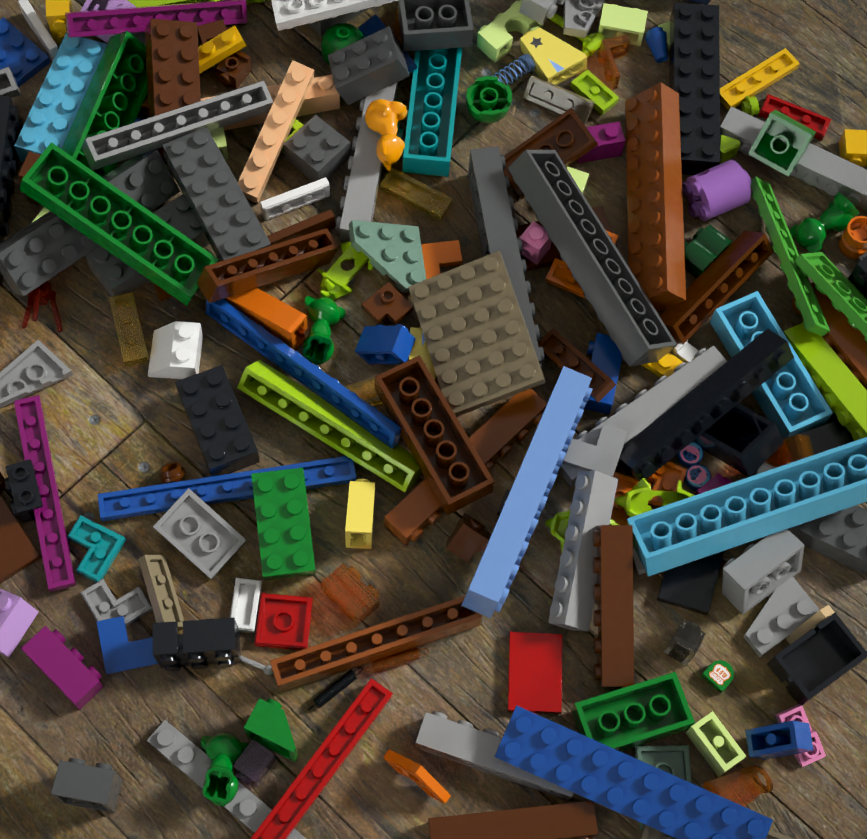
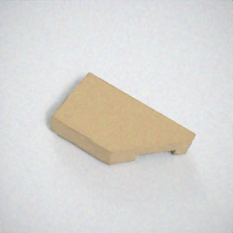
(810, 624)

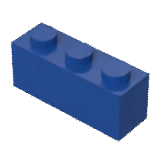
(607, 358)

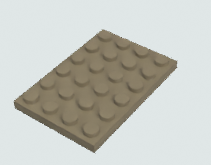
(476, 334)

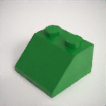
(781, 142)
(271, 729)

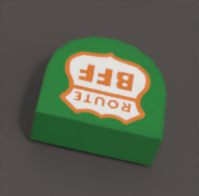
(719, 675)

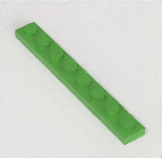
(786, 250)

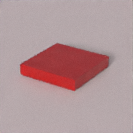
(283, 621)

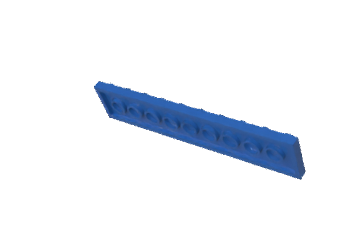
(624, 782)

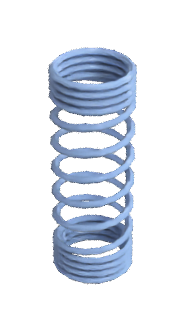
(527, 66)

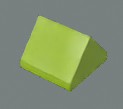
(728, 148)

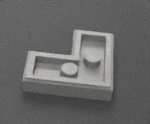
(601, 457)
(105, 606)

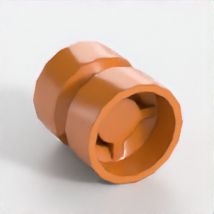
(854, 238)

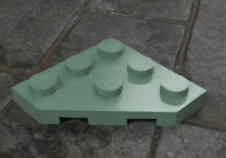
(392, 250)

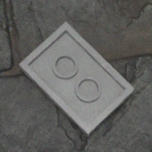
(200, 533)

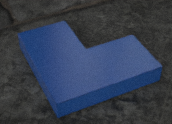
(118, 651)

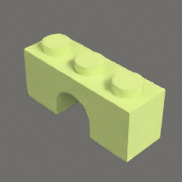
(496, 40)

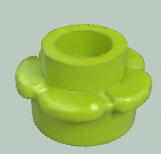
(750, 106)

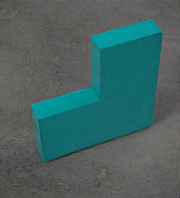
(102, 547)

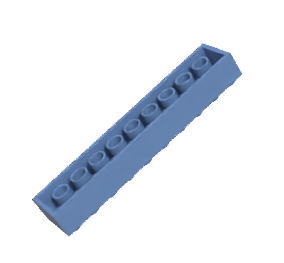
(528, 494)

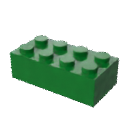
(283, 524)
(635, 713)

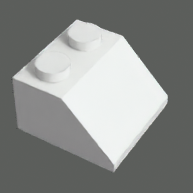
(176, 350)

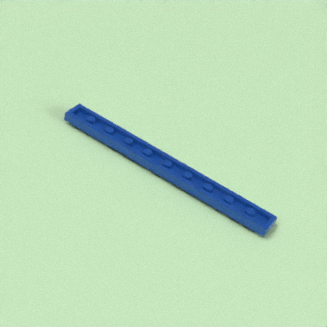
(305, 372)
(217, 488)

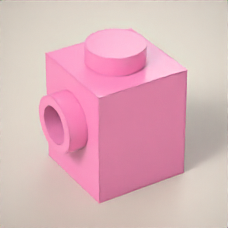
(535, 242)

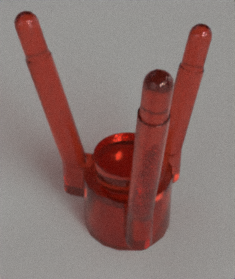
(41, 296)

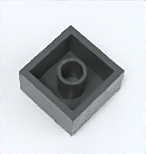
(317, 149)
(87, 785)

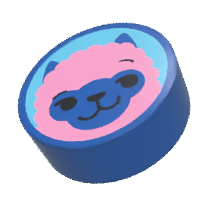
(690, 455)
(697, 476)

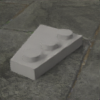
(580, 16)
(30, 373)
(780, 616)

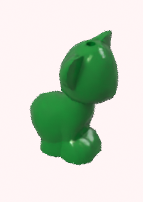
(811, 232)
(324, 313)
(219, 782)

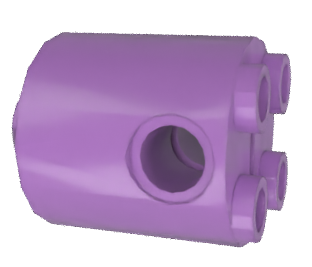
(717, 190)

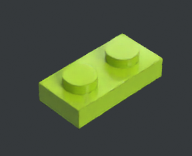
(592, 88)

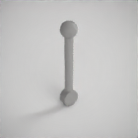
(267, 669)

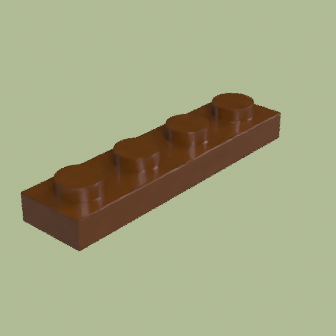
(566, 355)

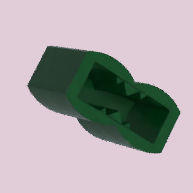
(704, 249)

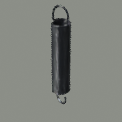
(335, 688)

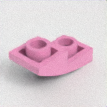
(798, 714)

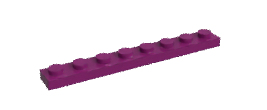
(136, 18)
(50, 517)

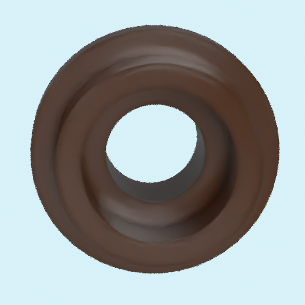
(172, 472)

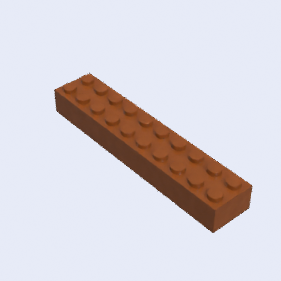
(655, 195)

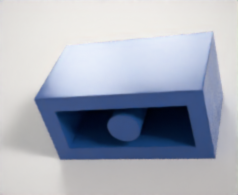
(385, 344)
(779, 740)

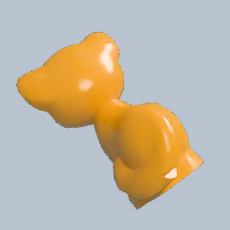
(383, 118)

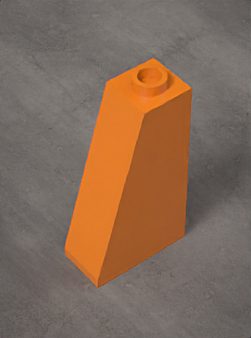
(273, 315)

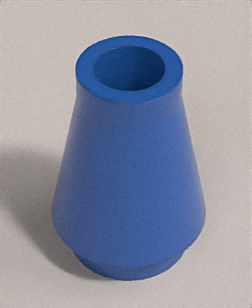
(657, 43)

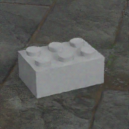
(762, 569)

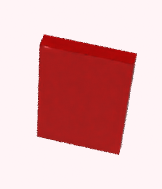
(535, 672)

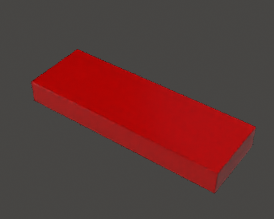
(806, 117)

